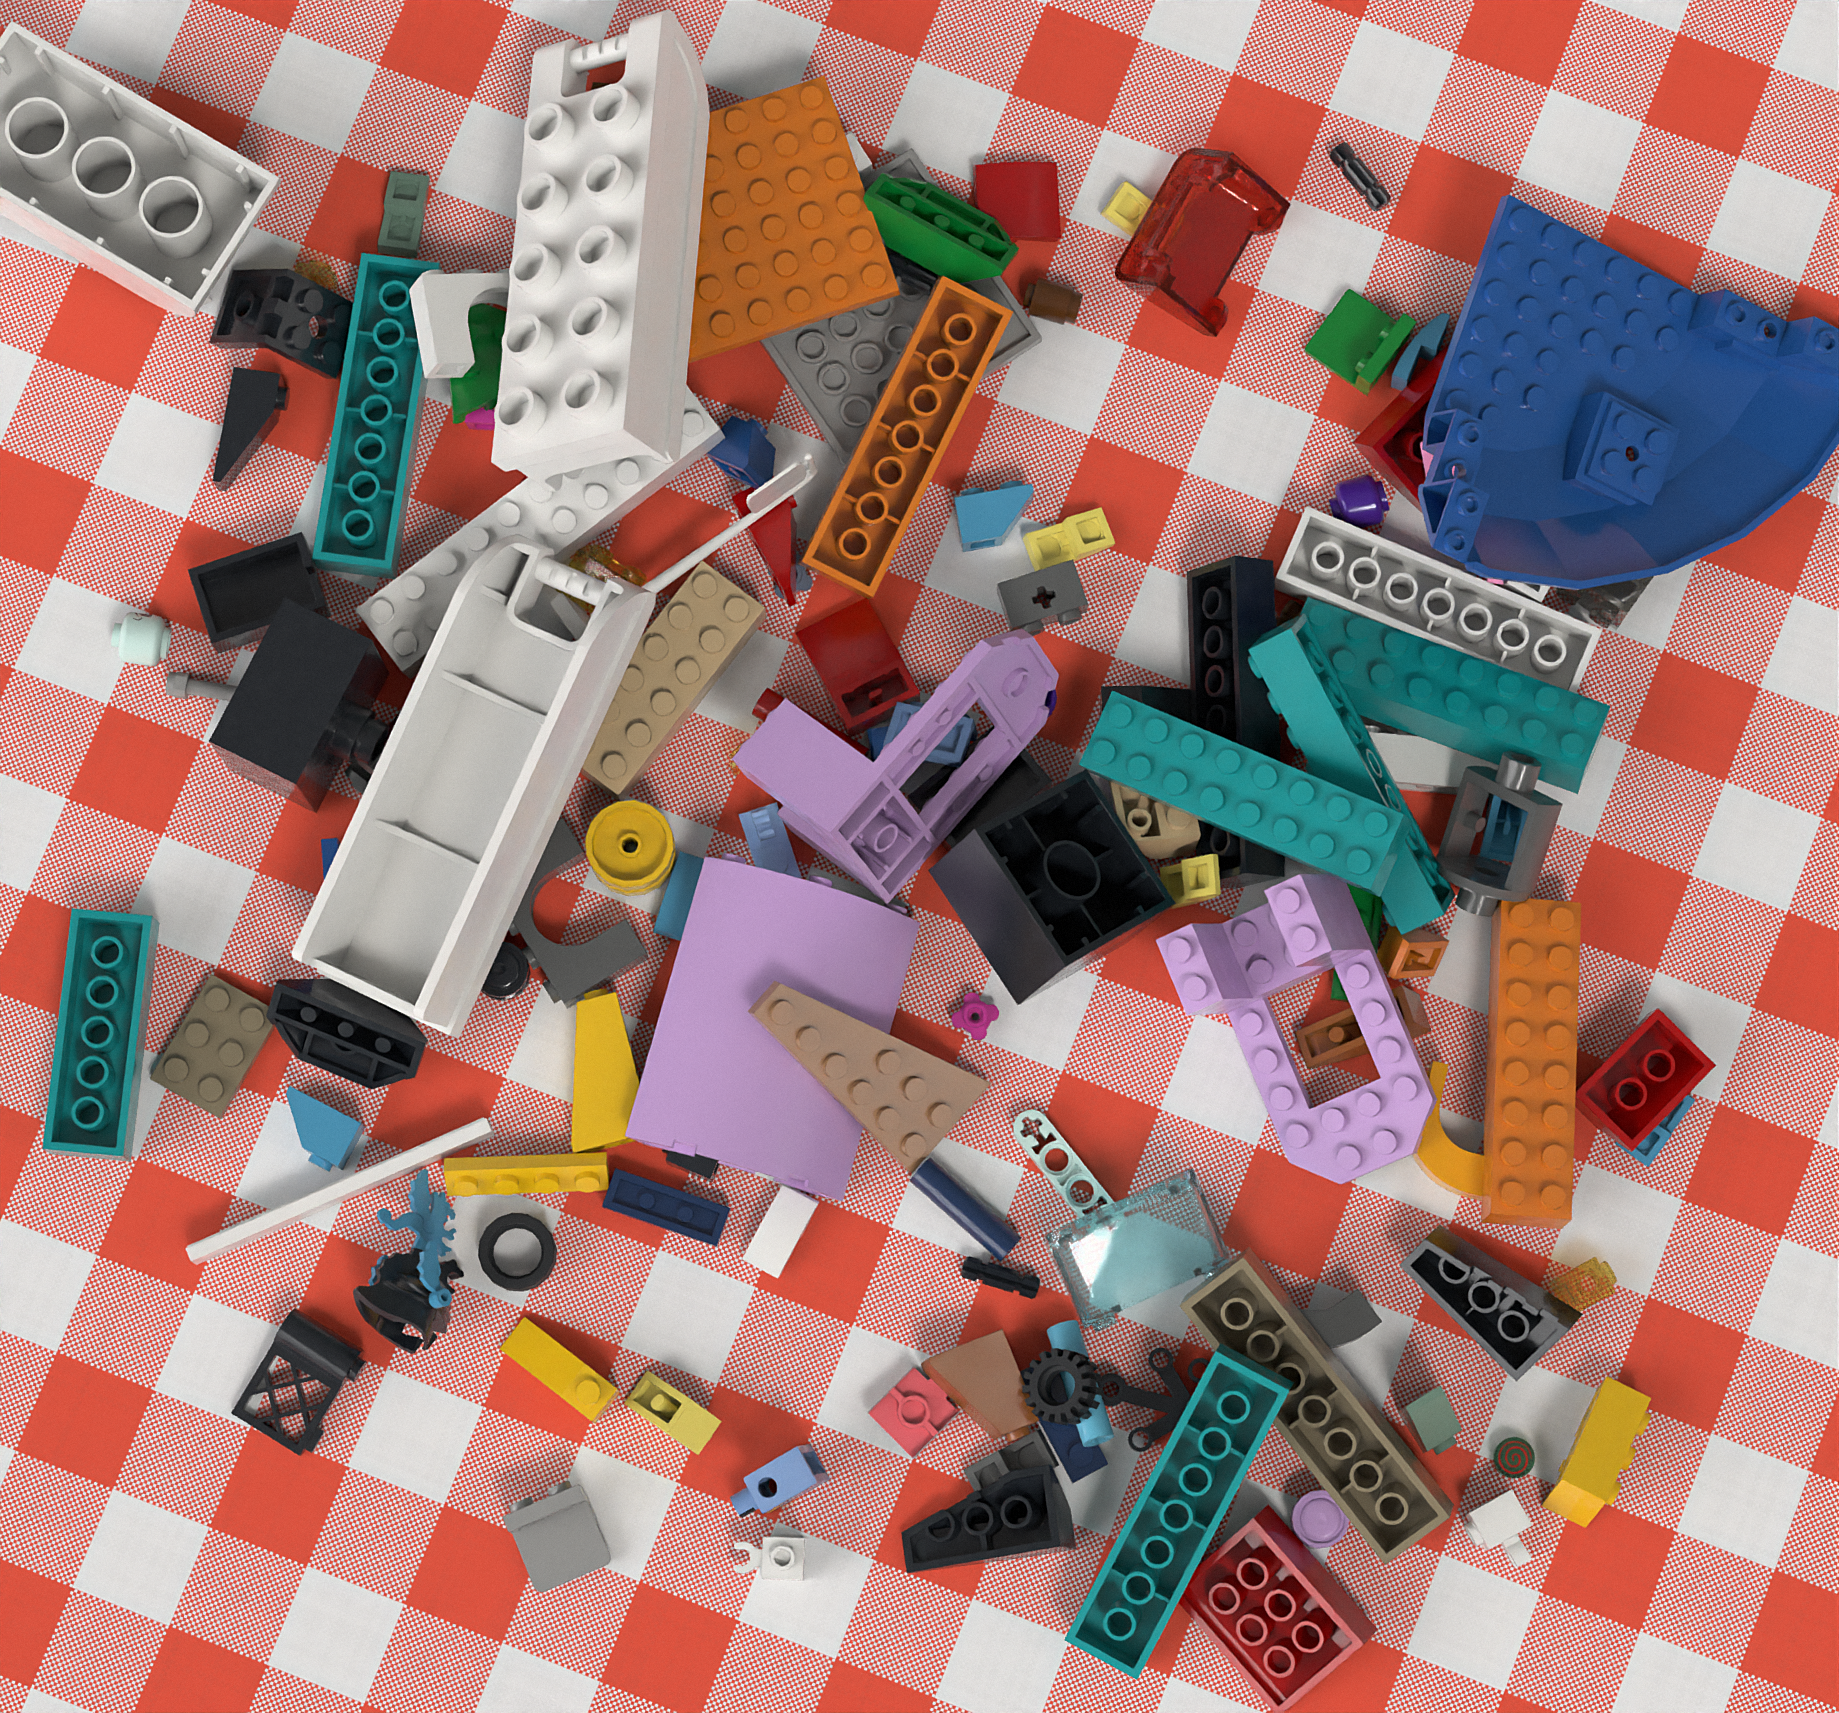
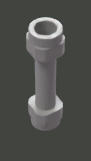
(181, 686)

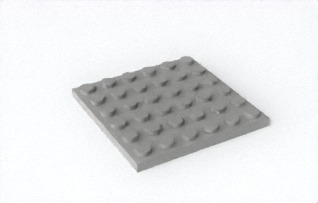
(847, 359)

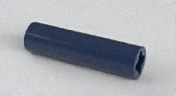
(965, 1209)

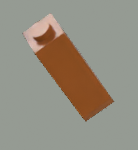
(985, 1385)

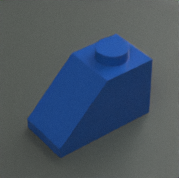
(744, 452)

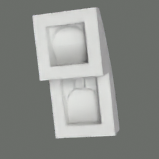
(780, 1230)

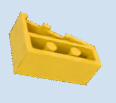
(1599, 1452)

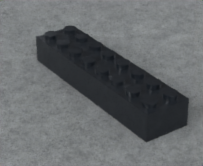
(1227, 614)

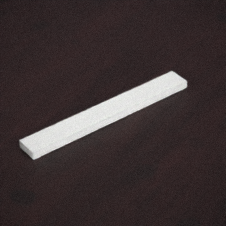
(340, 1191)

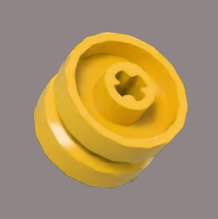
(637, 871)

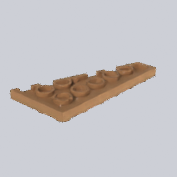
(882, 1082)

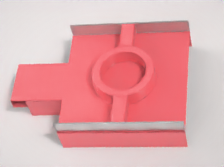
(914, 1412)

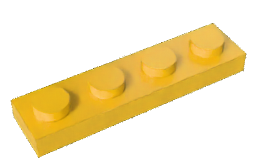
(526, 1174)

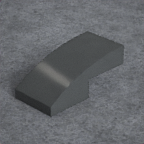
(1025, 1453)

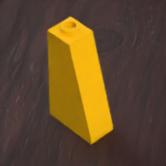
(603, 1075)

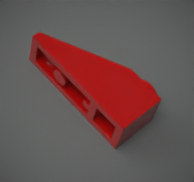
(775, 541)

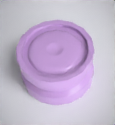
(1318, 1520)

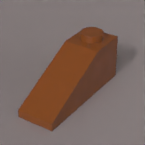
(1341, 1037)

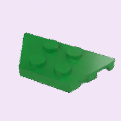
(481, 382)

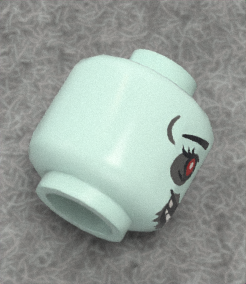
(141, 639)

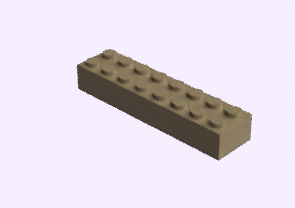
(1326, 1410)

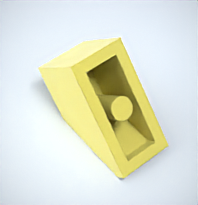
(672, 1412)

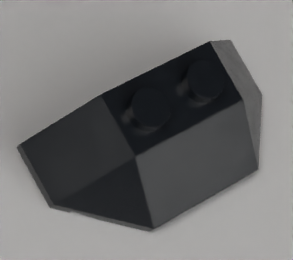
(346, 1032)

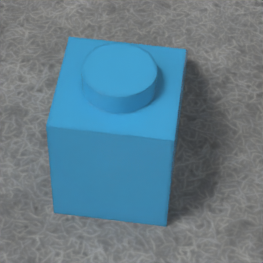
(323, 1130)

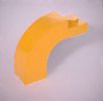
(1439, 1157)

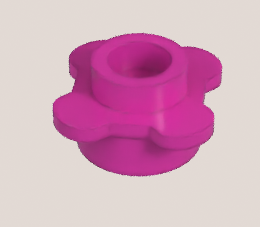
(978, 1027)

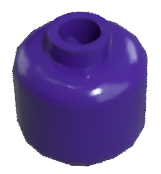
(1360, 501)

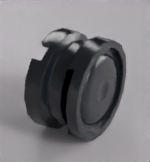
(508, 974)

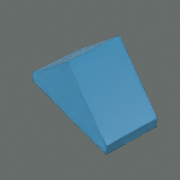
(1502, 829)

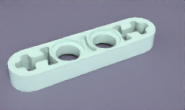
(1063, 1179)

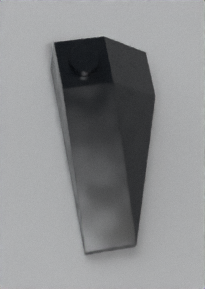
(1007, 1520)

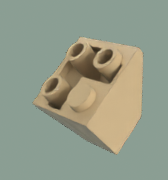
(1154, 826)

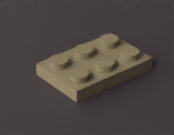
(215, 1047)

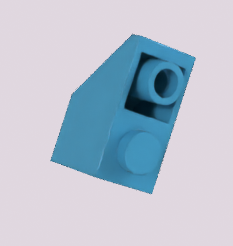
(990, 516)

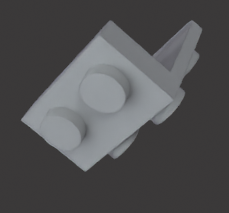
(557, 1536)

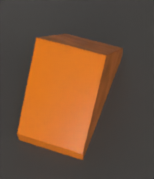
(1412, 953)

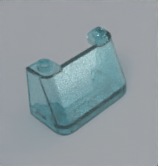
(1137, 1249)

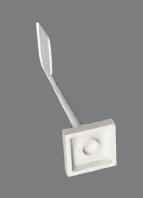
(759, 503)

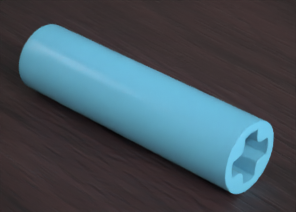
(1097, 1427)

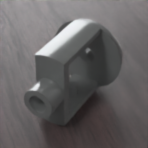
(1483, 879)

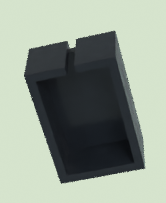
(247, 588)
(1016, 785)

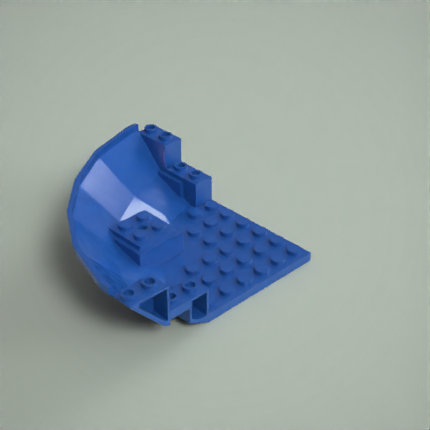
(1591, 353)

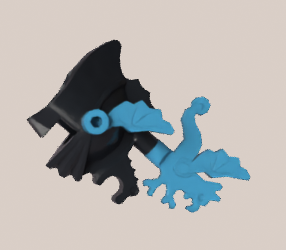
(414, 1284)

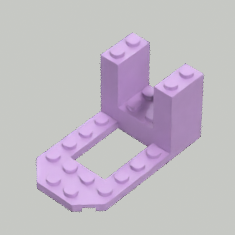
(855, 806)
(1291, 938)

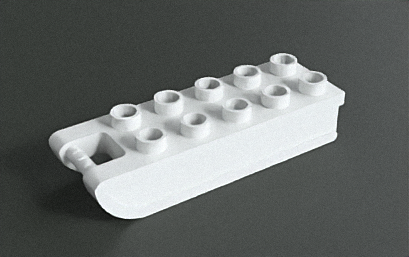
(604, 255)
(470, 786)

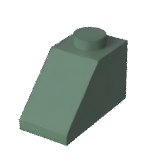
(1431, 1421)

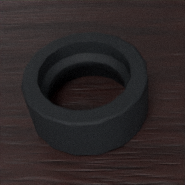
(489, 1239)

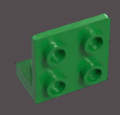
(1359, 341)

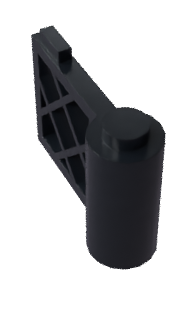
(317, 1353)

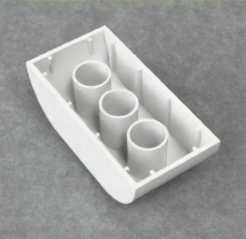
(119, 177)

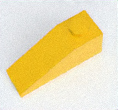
(560, 1370)

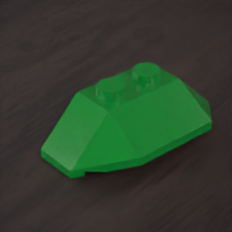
(938, 229)

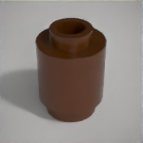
(1053, 301)

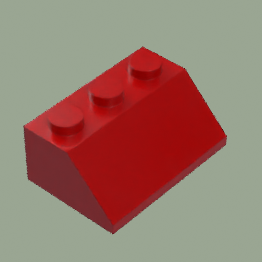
(1642, 1080)

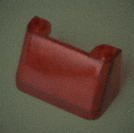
(1197, 235)

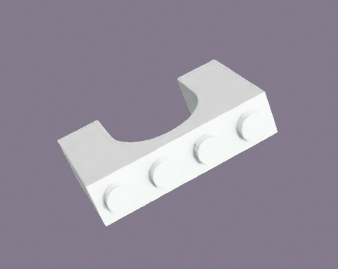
(441, 316)

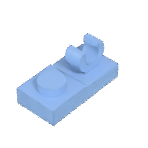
(769, 840)

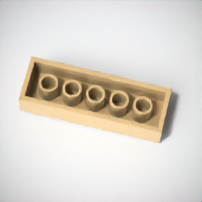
(670, 676)

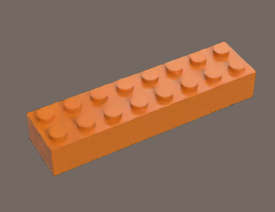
(905, 437)
(1531, 1063)

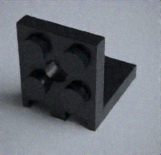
(274, 313)

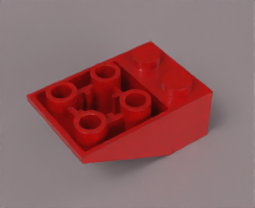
(858, 666)

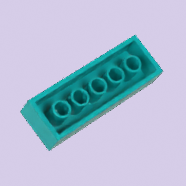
(101, 1035)

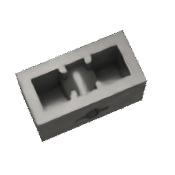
(1057, 584)

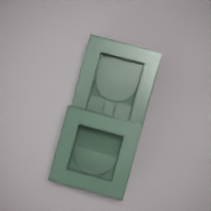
(403, 214)

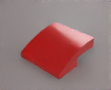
(1020, 198)

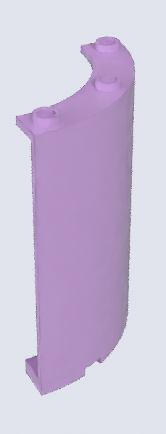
(715, 1073)

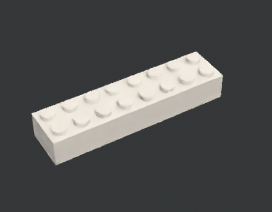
(1433, 601)

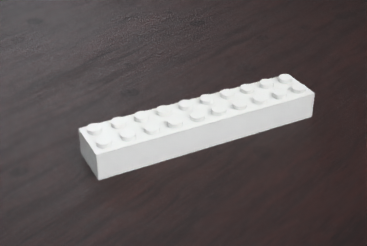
(589, 502)

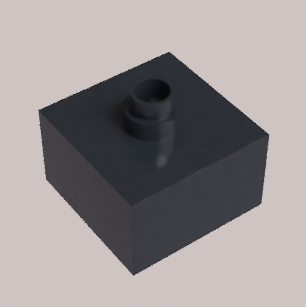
(303, 707)
(1051, 886)

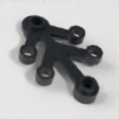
(1172, 1405)

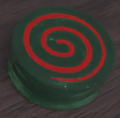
(1513, 1458)

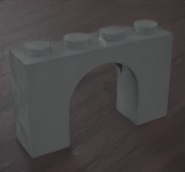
(581, 967)

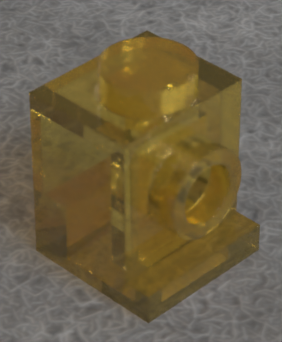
(1569, 1289)

